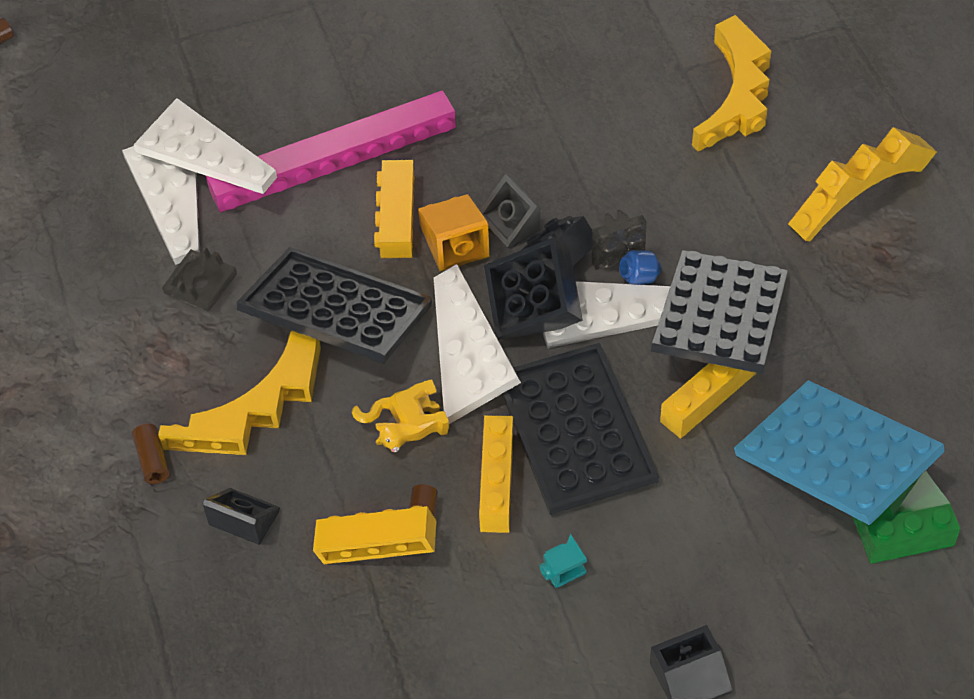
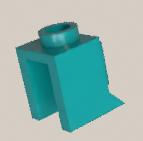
(563, 563)

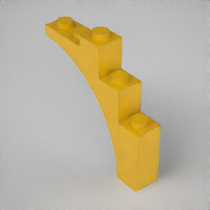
(743, 106)
(869, 165)

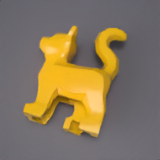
(408, 410)

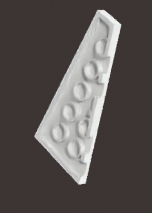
(197, 145)
(171, 200)
(610, 311)
(470, 354)

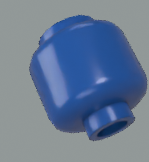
(639, 267)

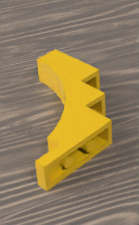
(229, 426)

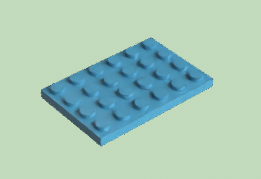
(839, 451)

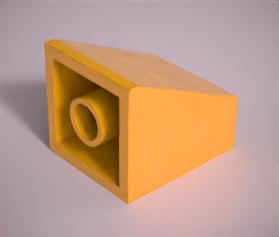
(455, 232)

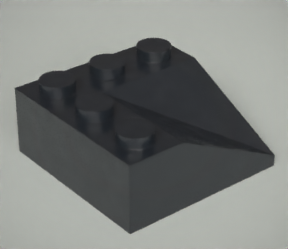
(533, 290)

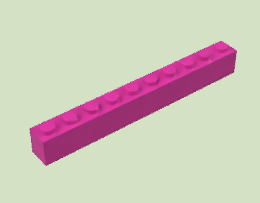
(344, 147)

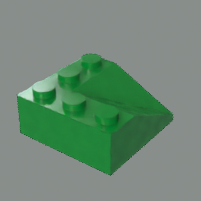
(912, 524)

